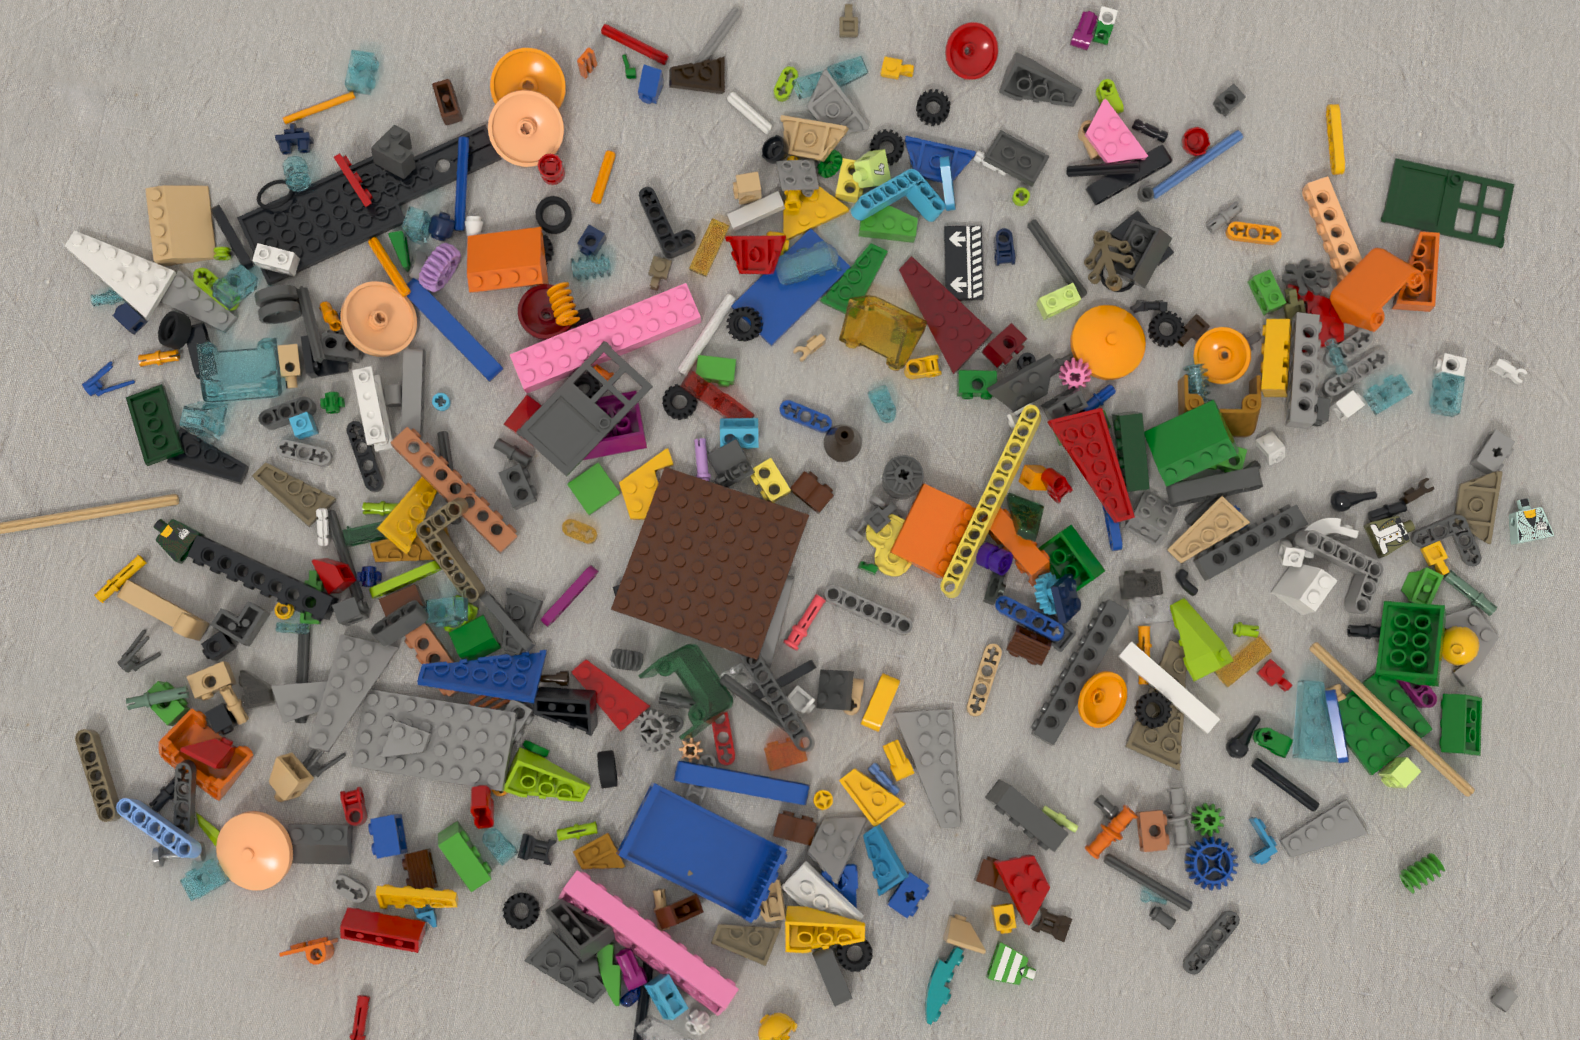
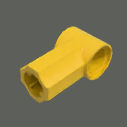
(899, 763)

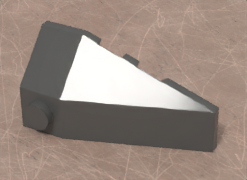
(1034, 82)

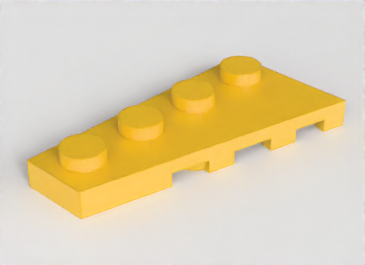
(407, 515)
(418, 898)

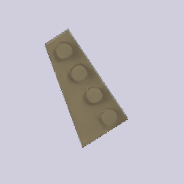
(293, 493)

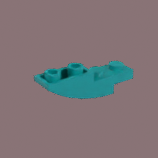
(937, 992)

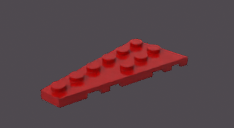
(1092, 451)

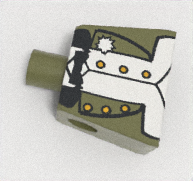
(1388, 534)

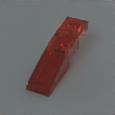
(714, 397)

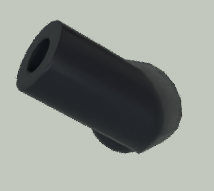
(1184, 583)

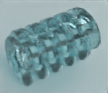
(591, 267)
(1197, 381)

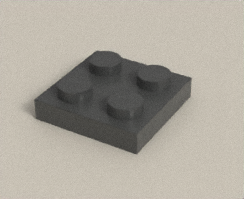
(835, 689)

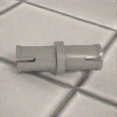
(1224, 217)

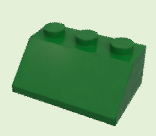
(1071, 555)
(1461, 724)

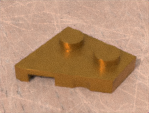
(599, 854)

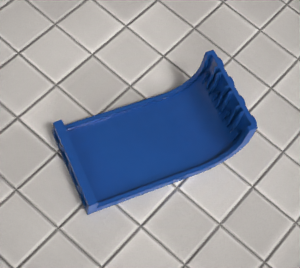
(725, 859)

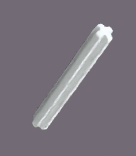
(706, 334)

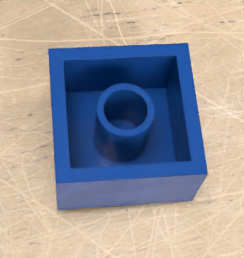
(388, 836)

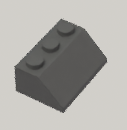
(1147, 249)
(321, 843)

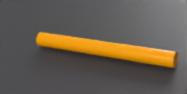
(319, 107)

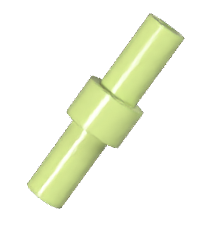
(1060, 819)

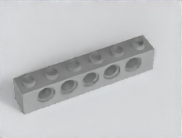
(1294, 415)

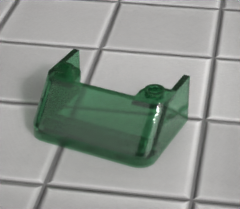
(700, 681)

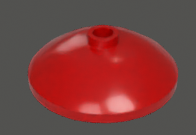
(981, 53)

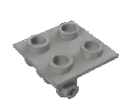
(798, 176)

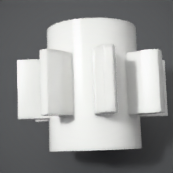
(697, 1022)

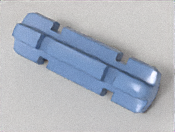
(883, 779)

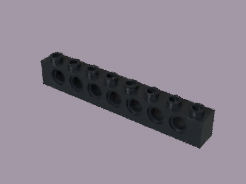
(201, 553)

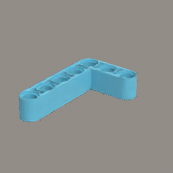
(906, 184)

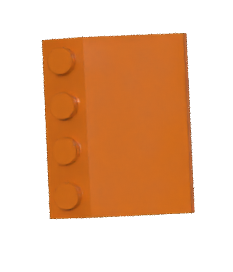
(506, 260)
(932, 530)

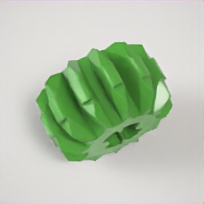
(1210, 812)

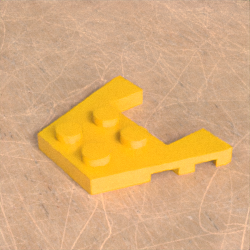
(641, 485)

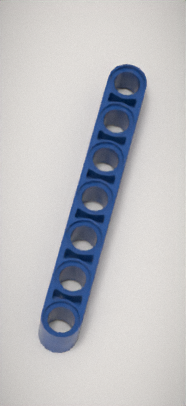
(453, 330)
(741, 782)

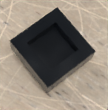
(585, 317)

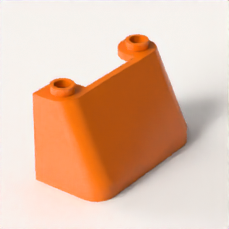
(1370, 286)
(192, 730)

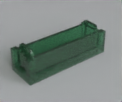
(362, 534)

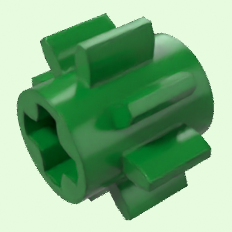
(332, 402)

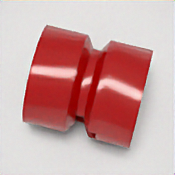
(551, 169)

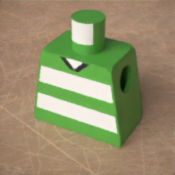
(1009, 965)

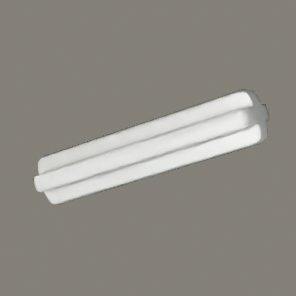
(749, 112)

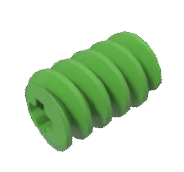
(1421, 871)

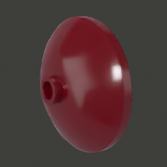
(531, 313)

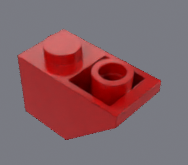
(334, 574)

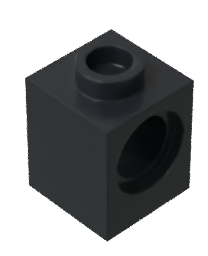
(226, 646)
(221, 719)

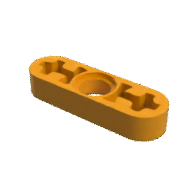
(1246, 238)

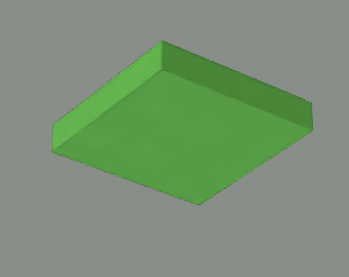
(593, 489)

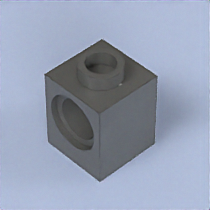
(1234, 95)

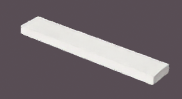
(1168, 687)

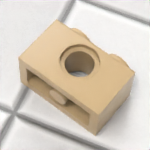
(747, 188)
(200, 680)

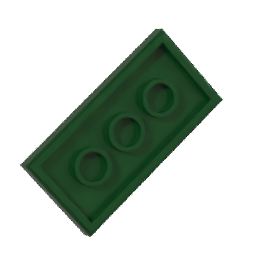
(154, 425)

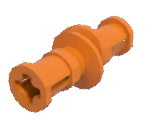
(1111, 832)

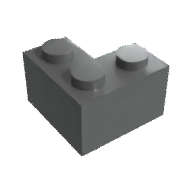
(394, 152)
(242, 627)

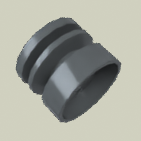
(898, 487)

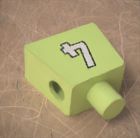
(872, 169)

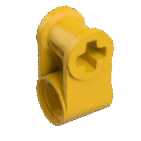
(926, 367)

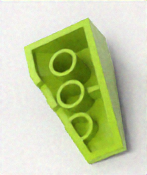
(1201, 645)
(539, 777)

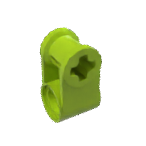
(1111, 96)

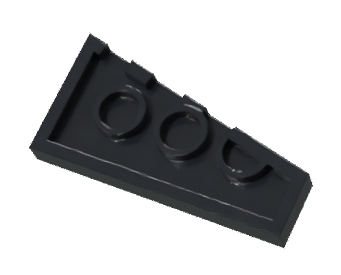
(207, 459)

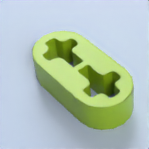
(782, 82)

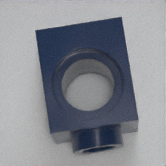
(591, 233)
(129, 318)

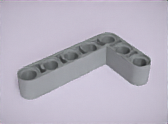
(1361, 568)

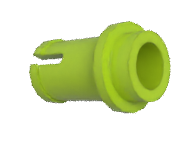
(1245, 630)

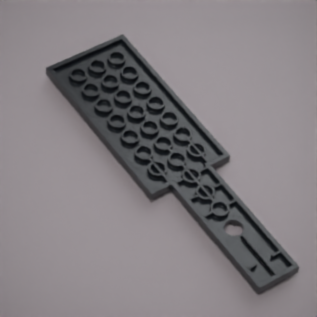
(332, 216)

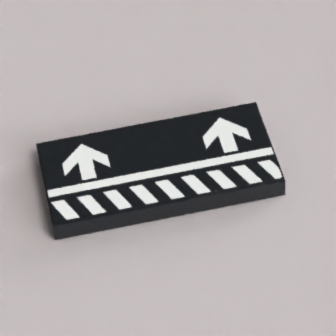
(964, 262)

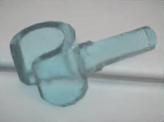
(1154, 899)

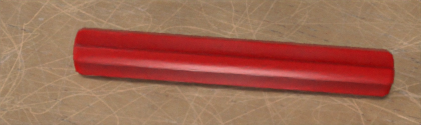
(634, 44)

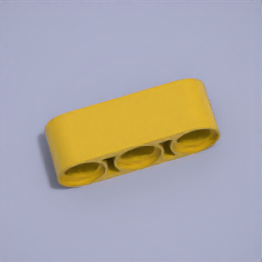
(880, 702)

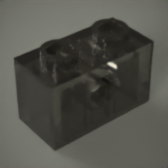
(1130, 589)

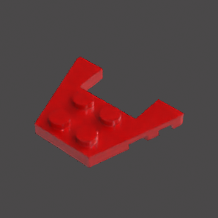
(1331, 323)

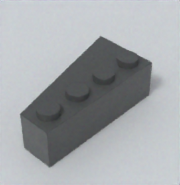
(1027, 815)

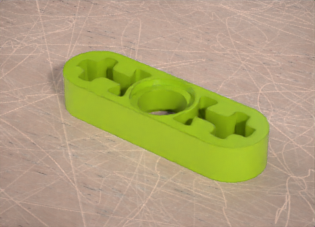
(202, 283)

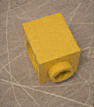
(1000, 909)

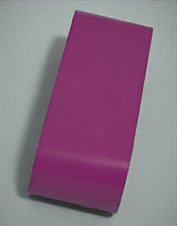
(1417, 693)

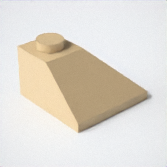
(962, 934)

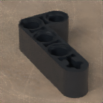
(662, 222)

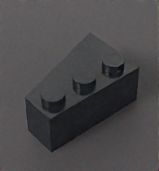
(568, 706)

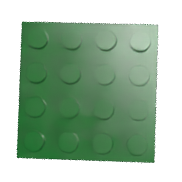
(1370, 735)

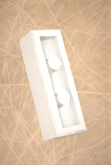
(756, 211)

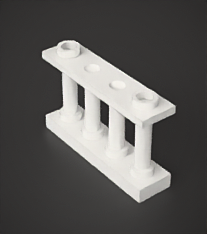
(373, 409)

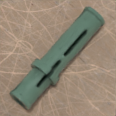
(1476, 598)
(149, 699)

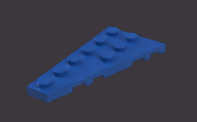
(493, 676)

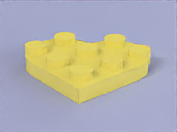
(883, 542)

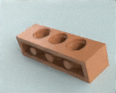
(435, 647)

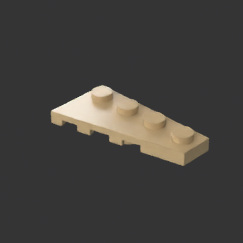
(1213, 526)

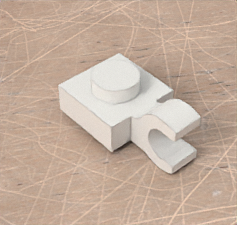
(1505, 369)

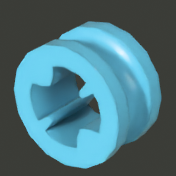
(436, 397)

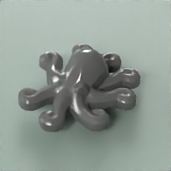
(1307, 278)

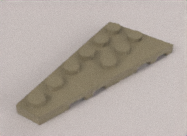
(1163, 742)

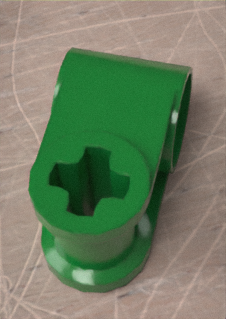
(1275, 742)

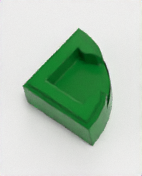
(870, 568)
(535, 748)

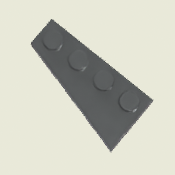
(560, 963)

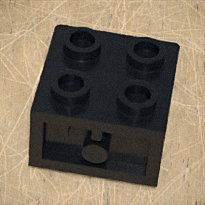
(326, 367)

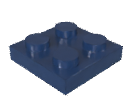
(1066, 598)

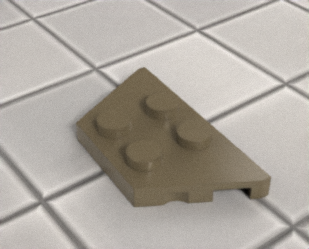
(1478, 504)

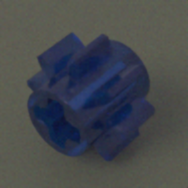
(369, 576)

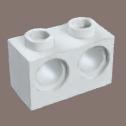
(276, 259)

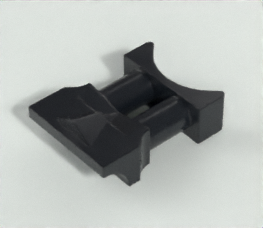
(1142, 305)
(528, 846)

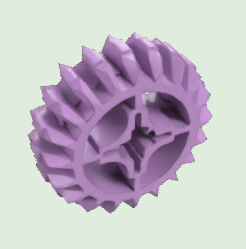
(439, 267)

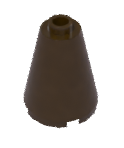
(839, 448)

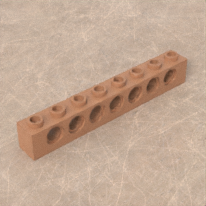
(401, 445)

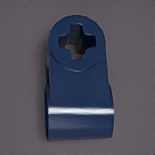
(1004, 251)

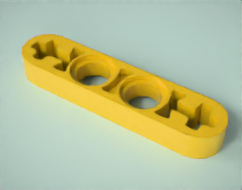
(1335, 139)

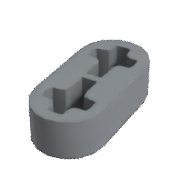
(416, 264)
(353, 884)

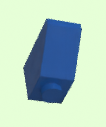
(650, 84)

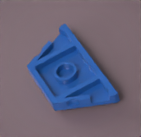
(926, 155)

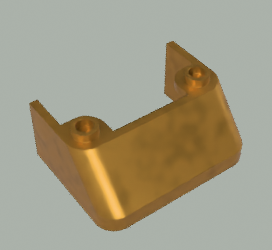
(1239, 421)

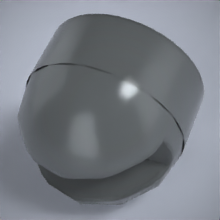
(1147, 195)

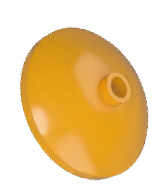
(1210, 351)
(1102, 699)

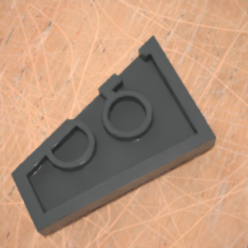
(524, 611)

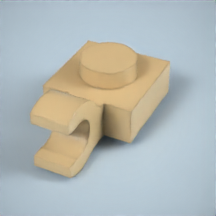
(814, 344)

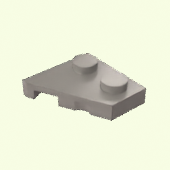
(405, 740)

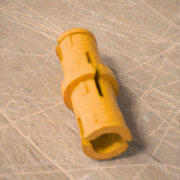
(330, 316)
(158, 357)

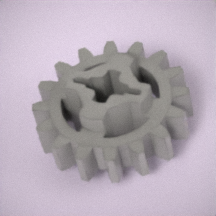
(650, 739)

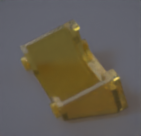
(882, 329)

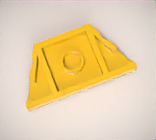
(813, 212)

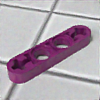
(569, 596)

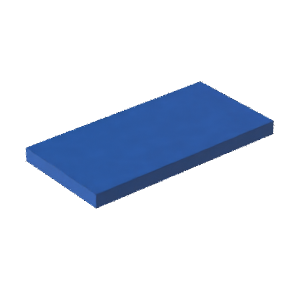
(784, 305)

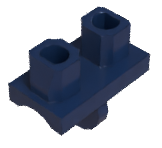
(292, 137)

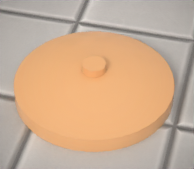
(525, 127)
(378, 319)
(254, 850)

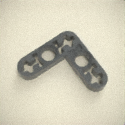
(1450, 530)

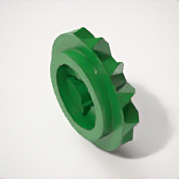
(828, 170)

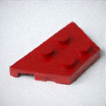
(756, 253)
(1024, 883)

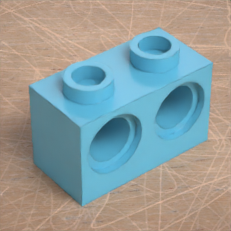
(739, 428)
(666, 997)

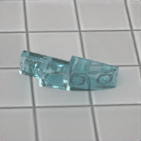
(842, 73)

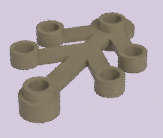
(1102, 240)

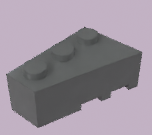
(579, 930)

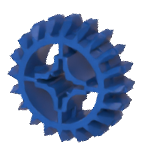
(1216, 856)

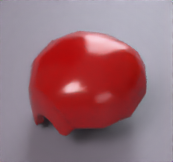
(1195, 141)

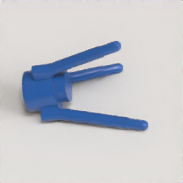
(94, 384)

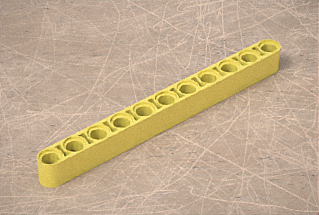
(991, 492)

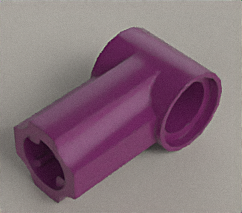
(1083, 34)
(632, 973)

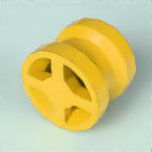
(823, 802)

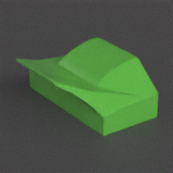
(1422, 585)

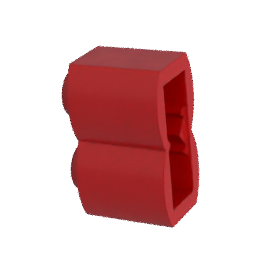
(482, 807)

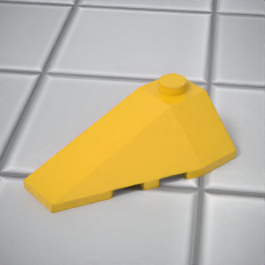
(813, 929)

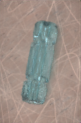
(1336, 356)
(295, 628)

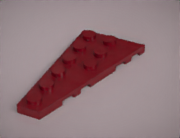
(951, 323)

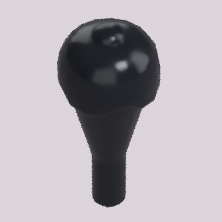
(1343, 500)
(1238, 746)

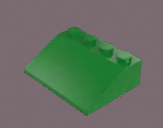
(1191, 443)
(1411, 642)

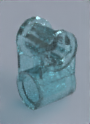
(881, 401)
(501, 849)

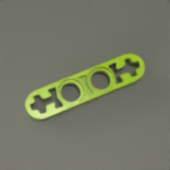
(404, 579)

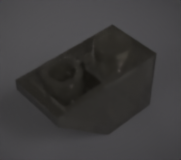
(256, 691)

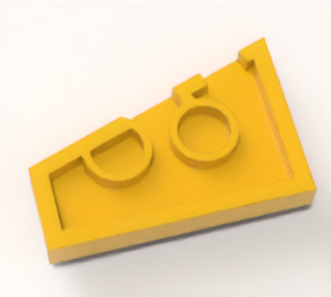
(870, 797)

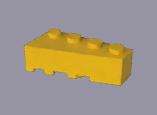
(1276, 357)

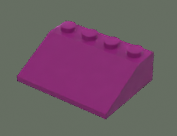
(626, 435)

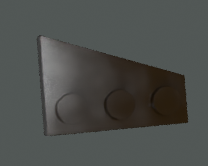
(701, 76)

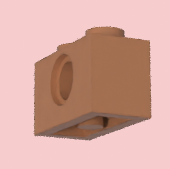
(1144, 822)

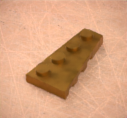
(388, 552)

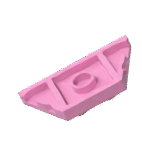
(1112, 137)

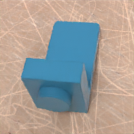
(1263, 855)

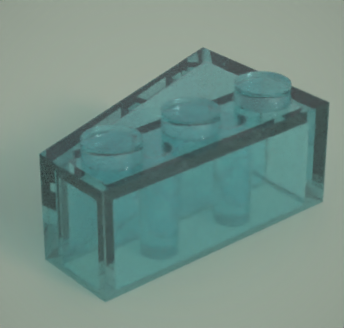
(807, 263)
(205, 419)

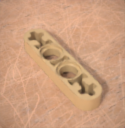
(981, 679)

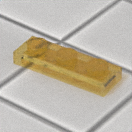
(709, 247)
(1243, 661)

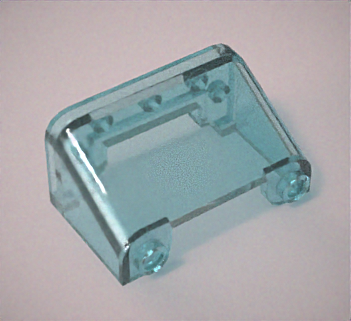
(240, 372)

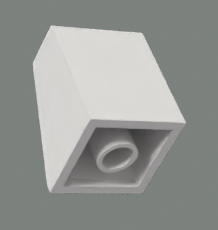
(1304, 588)

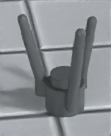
(129, 659)
(313, 766)

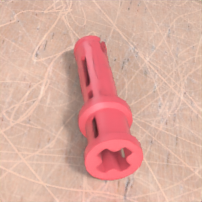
(800, 630)

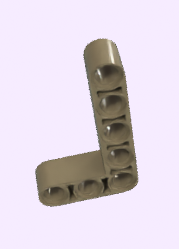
(449, 549)

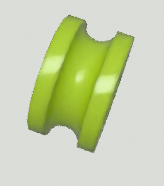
(1016, 200)
(222, 253)

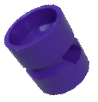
(993, 558)

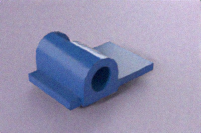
(847, 884)

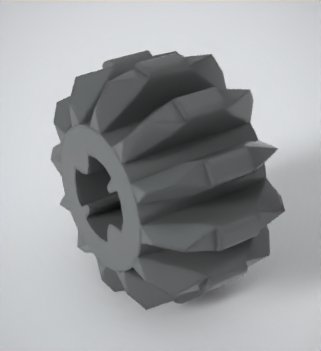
(626, 659)

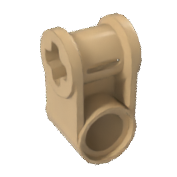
(857, 691)

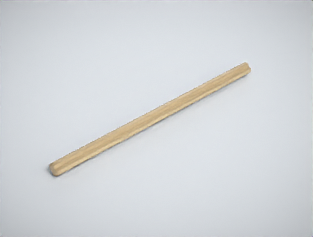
(88, 513)
(1385, 713)

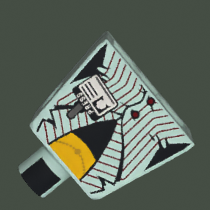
(1528, 524)

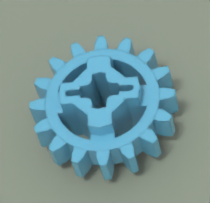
(1044, 593)

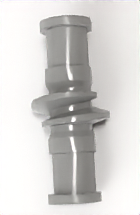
(1178, 818)

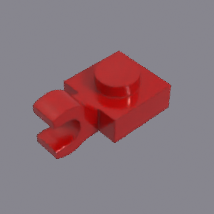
(1272, 674)

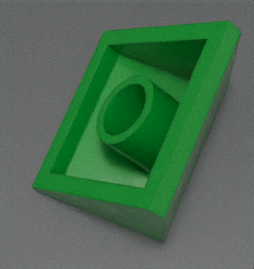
(474, 639)

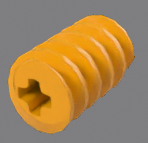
(561, 306)

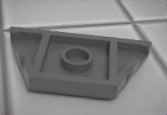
(1024, 385)

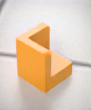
(1031, 477)

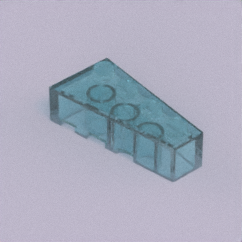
(1312, 726)

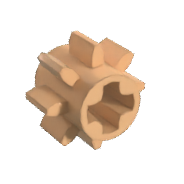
(690, 744)

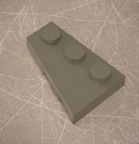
(747, 941)

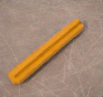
(389, 267)

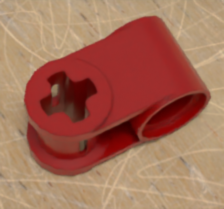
(1055, 484)
(354, 804)

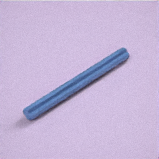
(1196, 164)

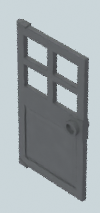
(571, 422)

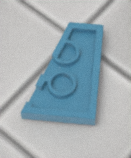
(886, 864)

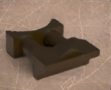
(1060, 925)

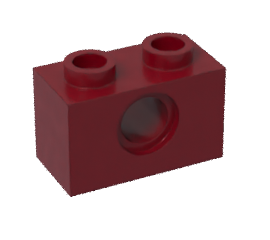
(996, 349)

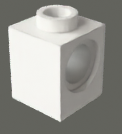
(1457, 363)
(1347, 405)

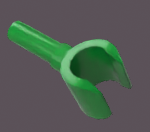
(630, 72)

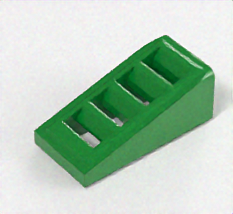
(400, 244)

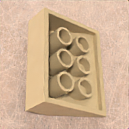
(180, 224)

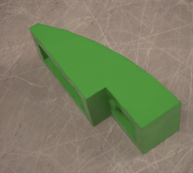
(610, 973)

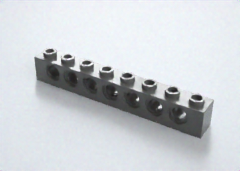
(1117, 616)

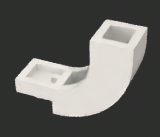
(1329, 527)

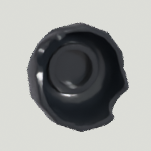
(775, 149)

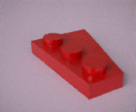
(354, 179)

